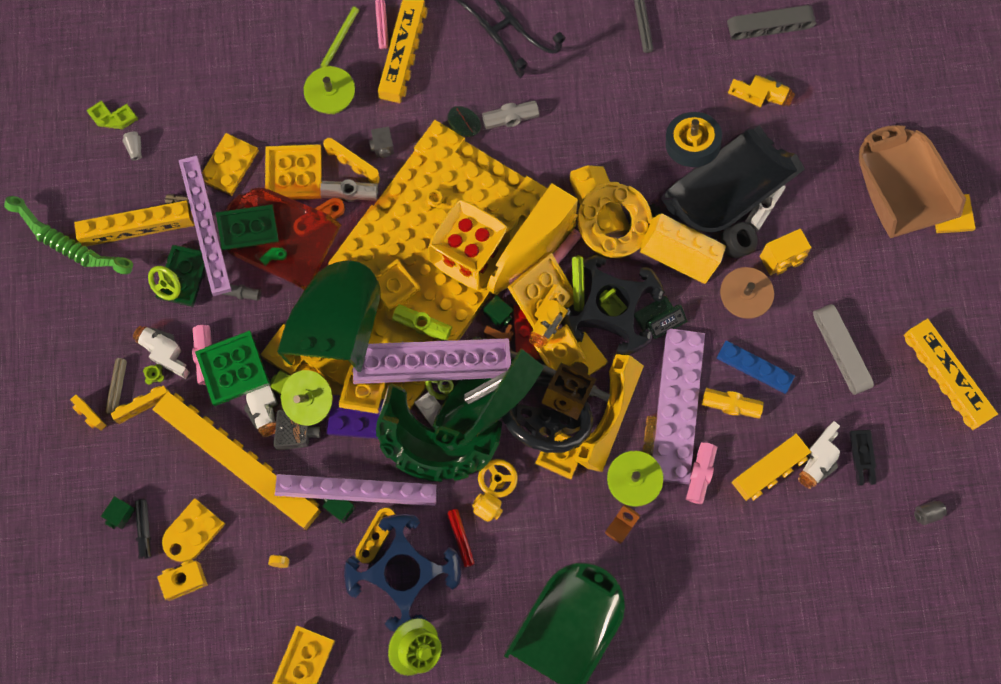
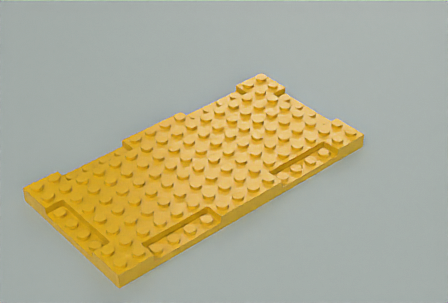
(402, 229)

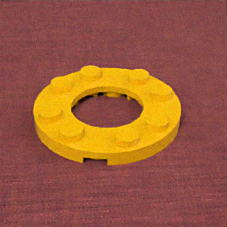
(633, 202)

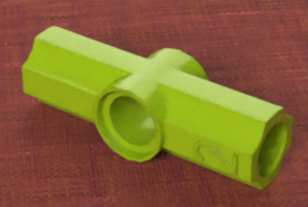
(411, 317)

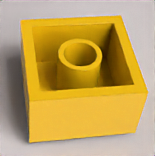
(785, 252)

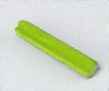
(578, 283)

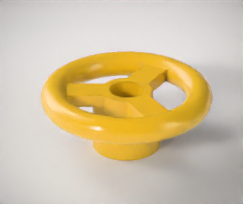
(513, 478)

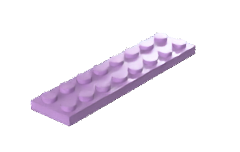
(434, 361)
(678, 404)

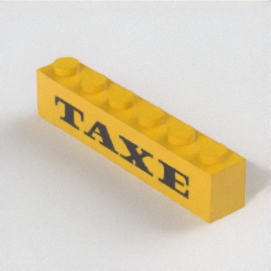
(401, 50)
(134, 223)
(950, 374)

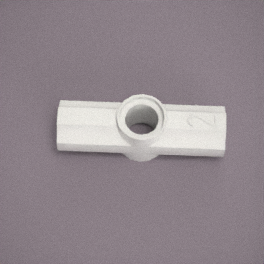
(760, 213)

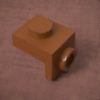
(490, 333)

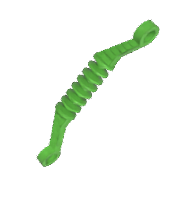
(63, 243)

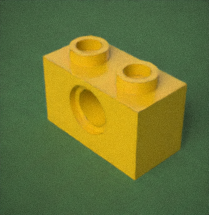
(194, 580)

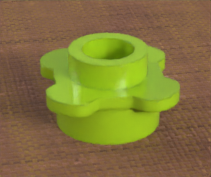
(149, 370)

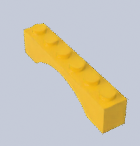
(623, 380)

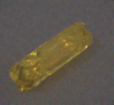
(649, 435)

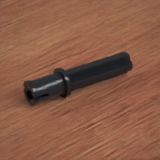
(143, 536)

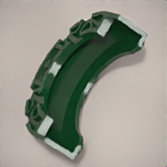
(415, 451)

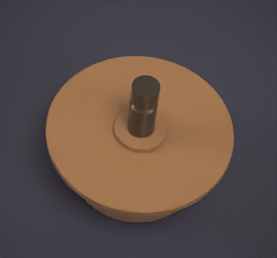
(747, 293)

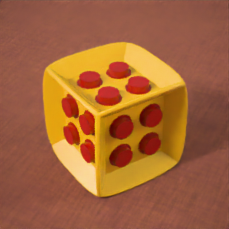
(468, 244)

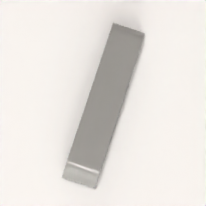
(843, 349)

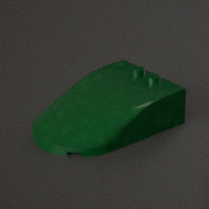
(333, 315)
(462, 422)
(570, 623)

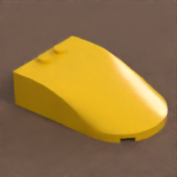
(540, 233)

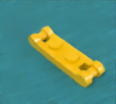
(346, 156)

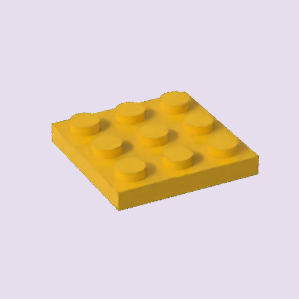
(294, 171)
(535, 284)

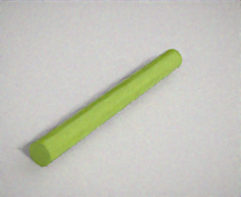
(341, 34)

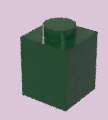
(498, 312)
(339, 509)
(117, 513)

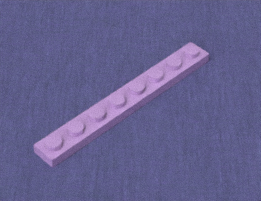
(205, 226)
(355, 490)

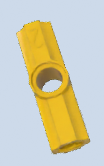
(732, 403)

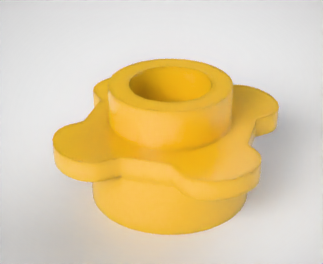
(431, 194)

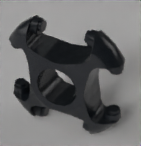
(630, 292)

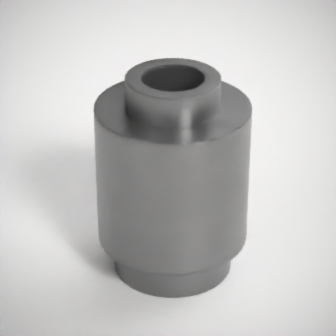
(930, 512)

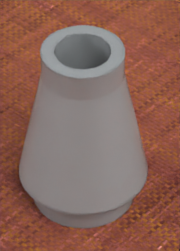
(133, 145)

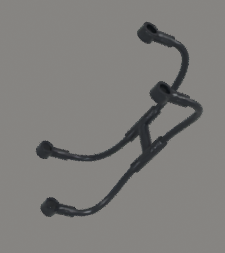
(521, 64)

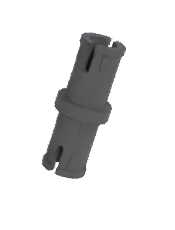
(244, 292)

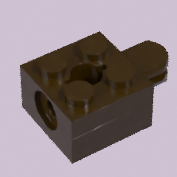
(569, 385)

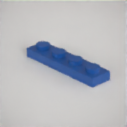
(755, 367)

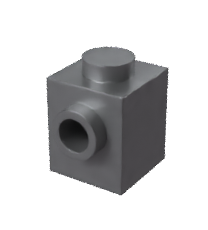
(381, 142)

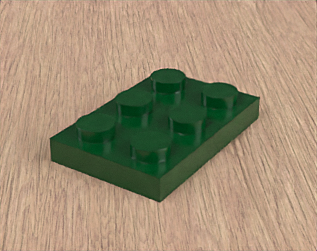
(247, 227)
(190, 269)

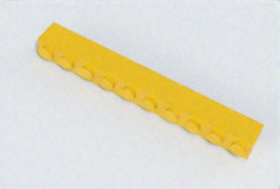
(234, 458)

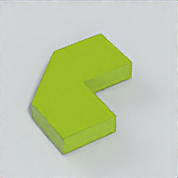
(118, 119)

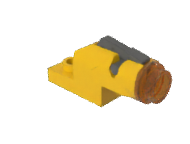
(762, 89)
(549, 316)

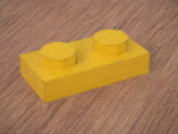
(92, 418)

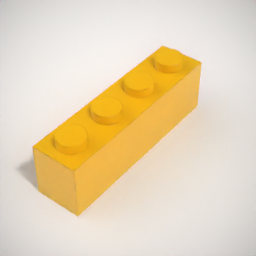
(771, 467)

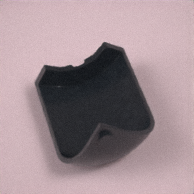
(733, 183)

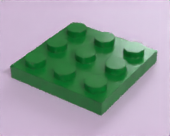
(232, 368)

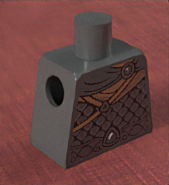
(293, 435)

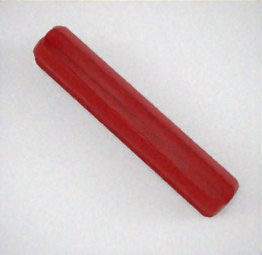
(461, 538)

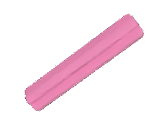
(382, 24)

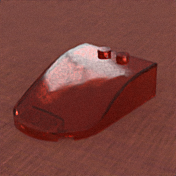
(300, 230)

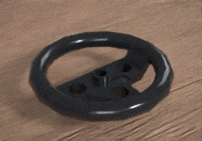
(548, 423)

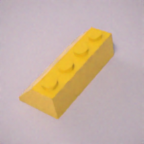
(611, 215)
(682, 248)

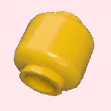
(487, 507)

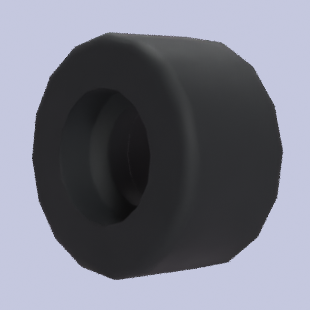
(747, 236)

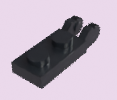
(863, 455)

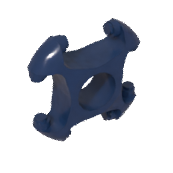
(400, 546)

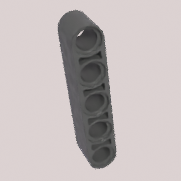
(771, 22)

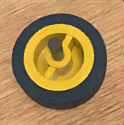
(693, 139)

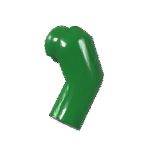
(273, 254)

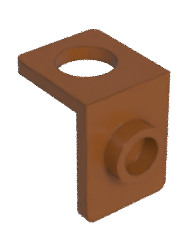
(621, 525)

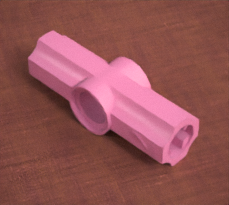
(201, 339)
(701, 473)

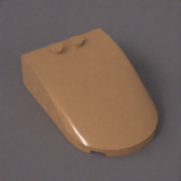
(908, 181)

